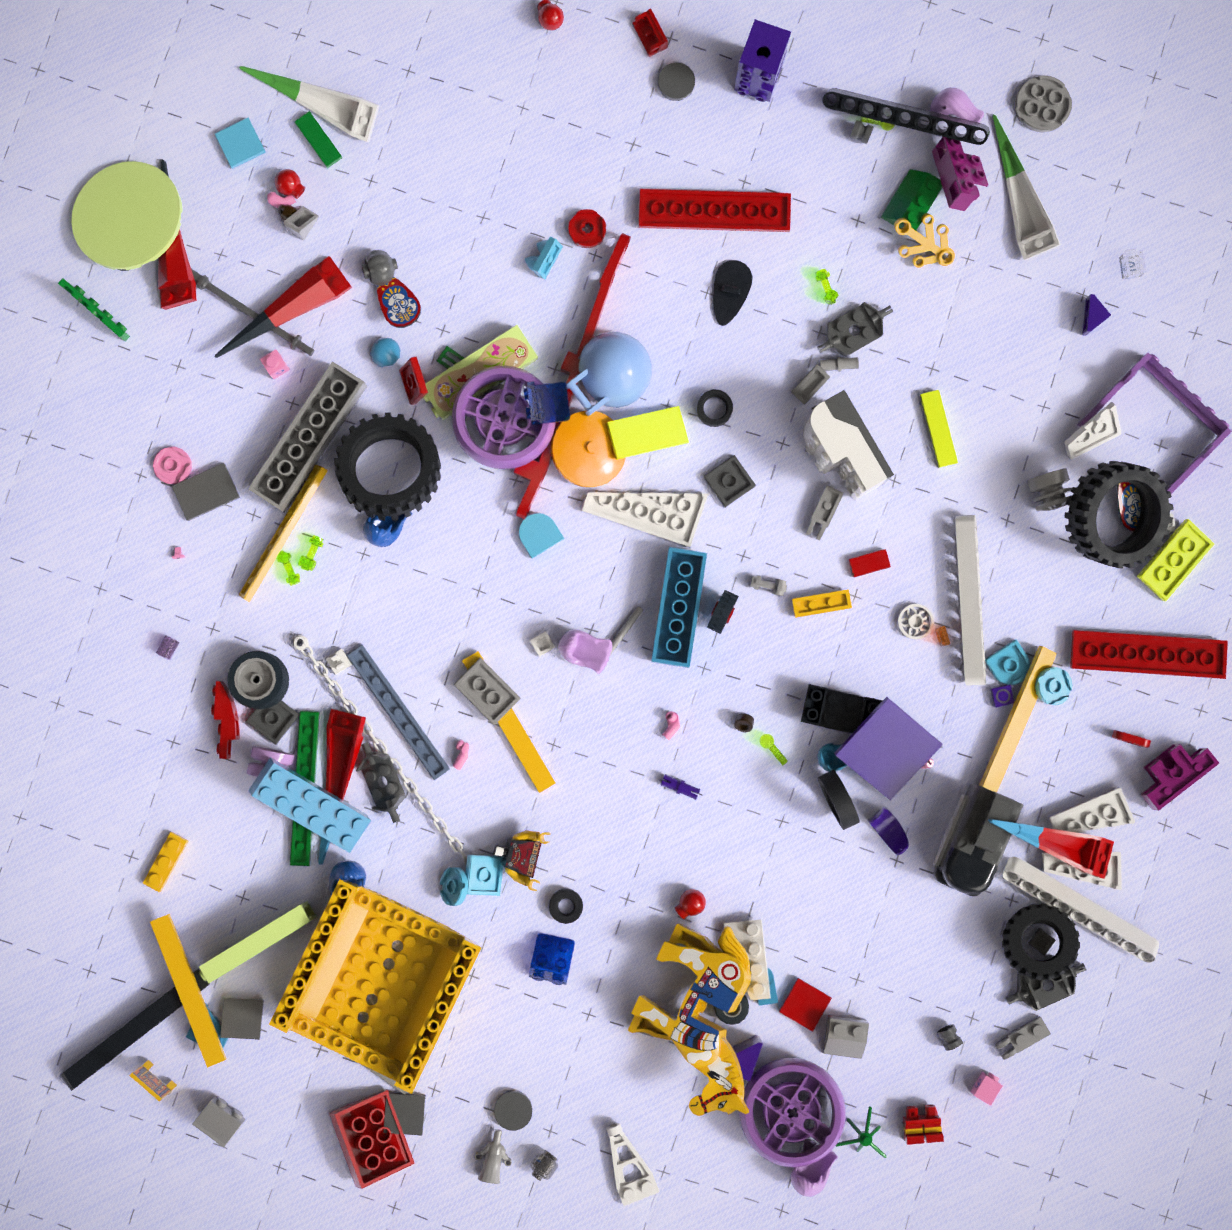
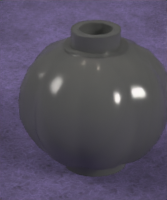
(379, 267)

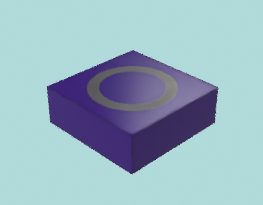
(1002, 696)

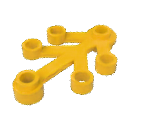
(926, 243)

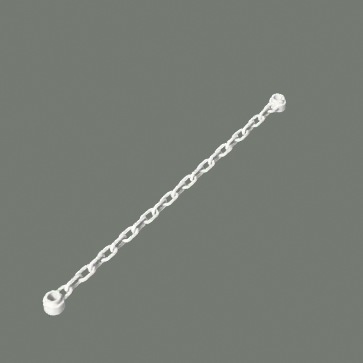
(376, 741)

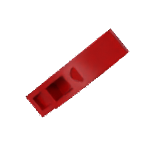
(226, 711)

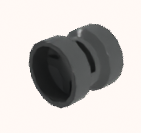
(861, 132)
(951, 1039)

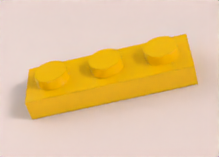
(821, 603)
(165, 862)

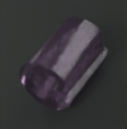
(167, 647)

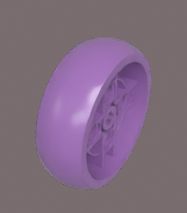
(487, 425)
(809, 1109)

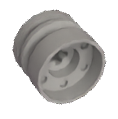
(1051, 489)

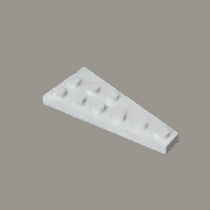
(658, 514)

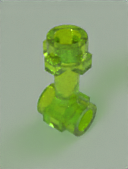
(831, 295)
(285, 558)
(307, 562)

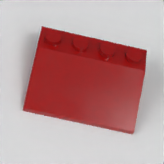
(366, 1148)

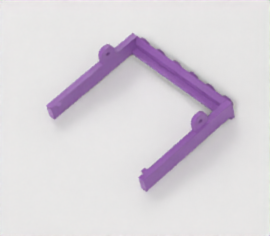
(1180, 391)

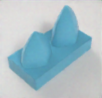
(543, 263)

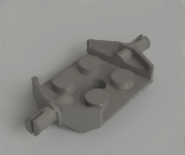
(868, 322)
(388, 796)
(1034, 995)

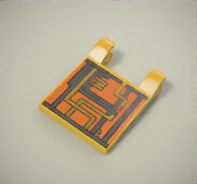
(151, 1082)

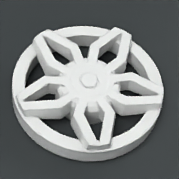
(916, 621)

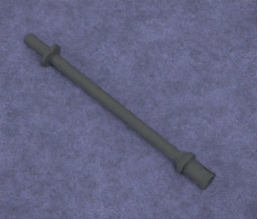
(203, 282)

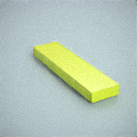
(938, 428)

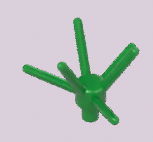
(864, 1137)

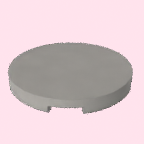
(1043, 104)

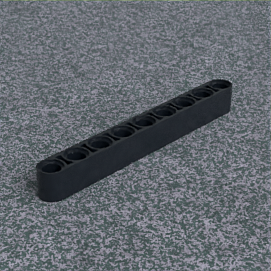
(914, 112)
(126, 1036)

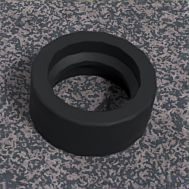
(714, 422)

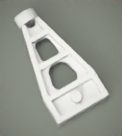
(640, 1187)

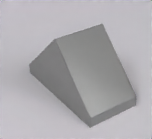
(301, 222)

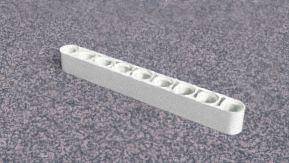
(970, 600)
(1081, 909)

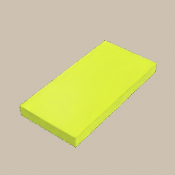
(647, 432)
(1175, 560)

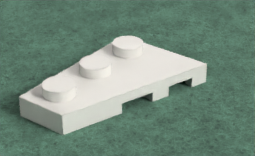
(1095, 432)

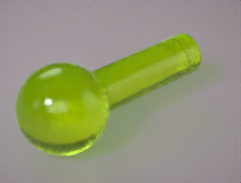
(885, 126)
(767, 742)

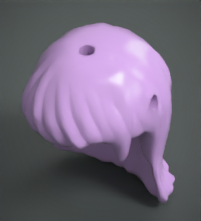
(957, 103)
(585, 650)
(812, 1178)

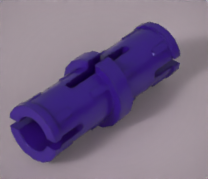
(680, 787)

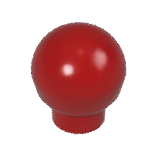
(550, 15)
(289, 183)
(691, 903)

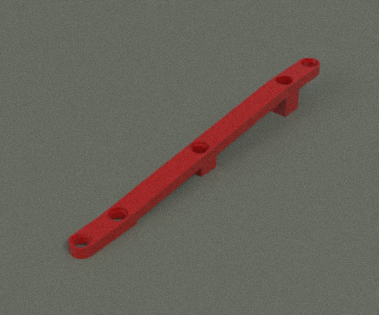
(535, 470)

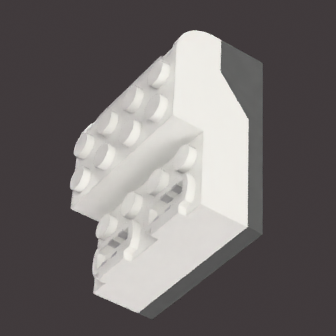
(842, 441)

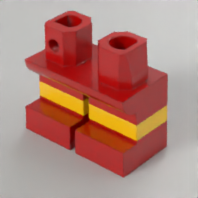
(922, 1127)

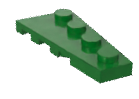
(92, 305)

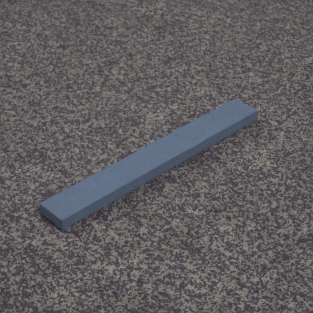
(398, 712)

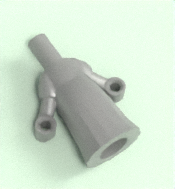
(494, 1153)

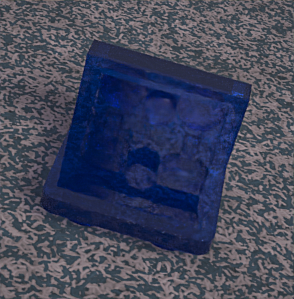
(547, 403)
(551, 959)

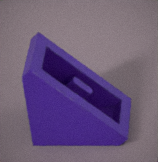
(1094, 314)

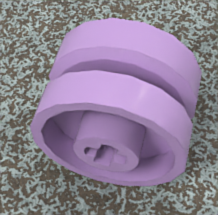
(263, 755)

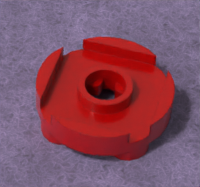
(595, 221)

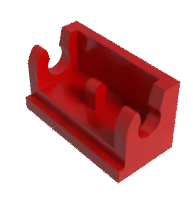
(650, 33)

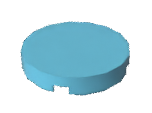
(1053, 686)
(454, 886)

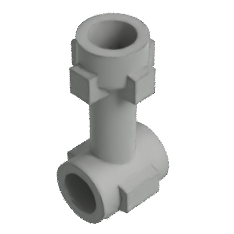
(778, 587)

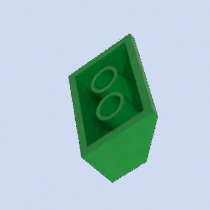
(913, 198)

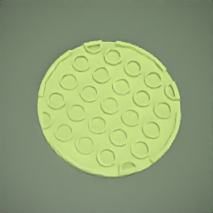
(126, 215)

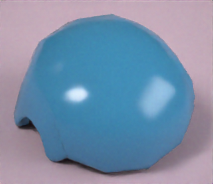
(385, 352)
(828, 759)

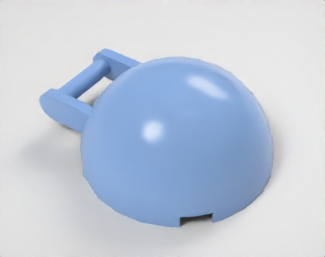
(613, 371)

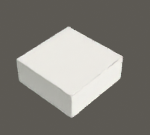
(542, 644)

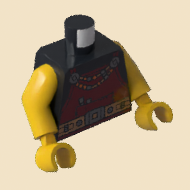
(521, 856)

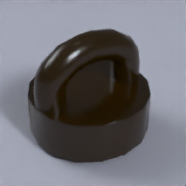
(286, 211)
(744, 722)

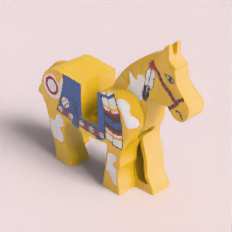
(720, 981)

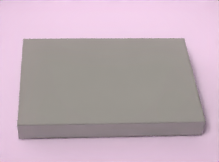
(487, 691)

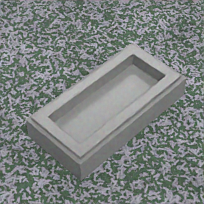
(810, 384)

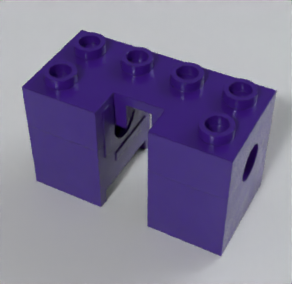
(762, 61)

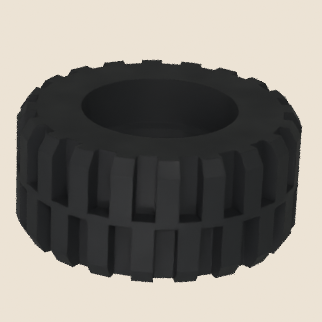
(1060, 923)

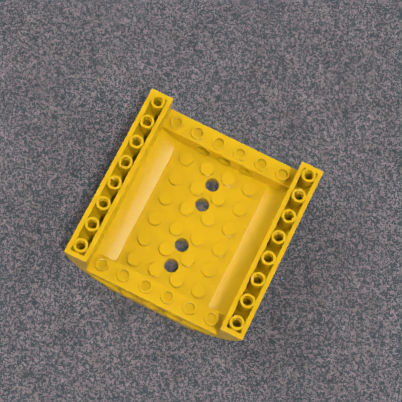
(347, 965)

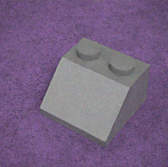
(845, 1036)
(219, 1121)

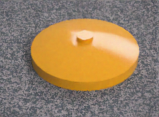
(585, 451)

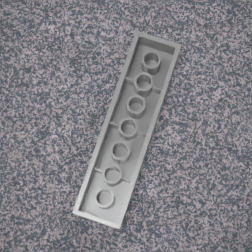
(308, 436)

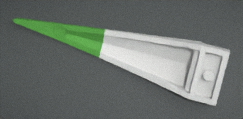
(344, 110)
(1032, 223)

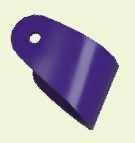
(890, 830)

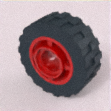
(722, 611)

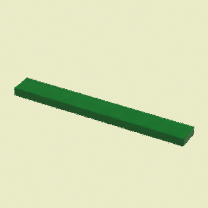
(305, 766)

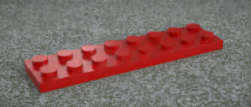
(715, 210)
(1149, 654)

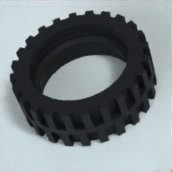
(383, 429)
(1152, 520)

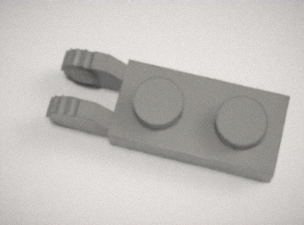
(825, 510)
(1024, 1037)

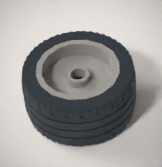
(272, 683)

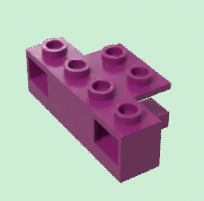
(958, 173)
(1174, 773)

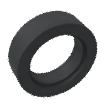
(838, 799)

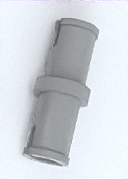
(839, 364)

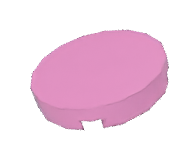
(172, 465)

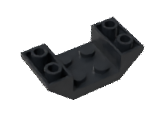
(836, 709)

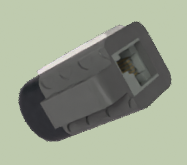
(973, 844)

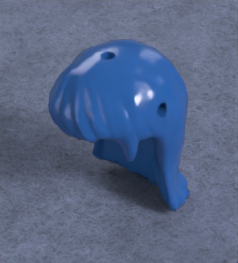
(381, 532)
(348, 871)

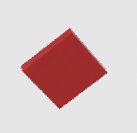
(413, 381)
(805, 1004)

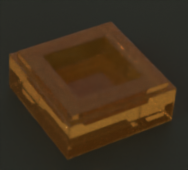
(942, 636)

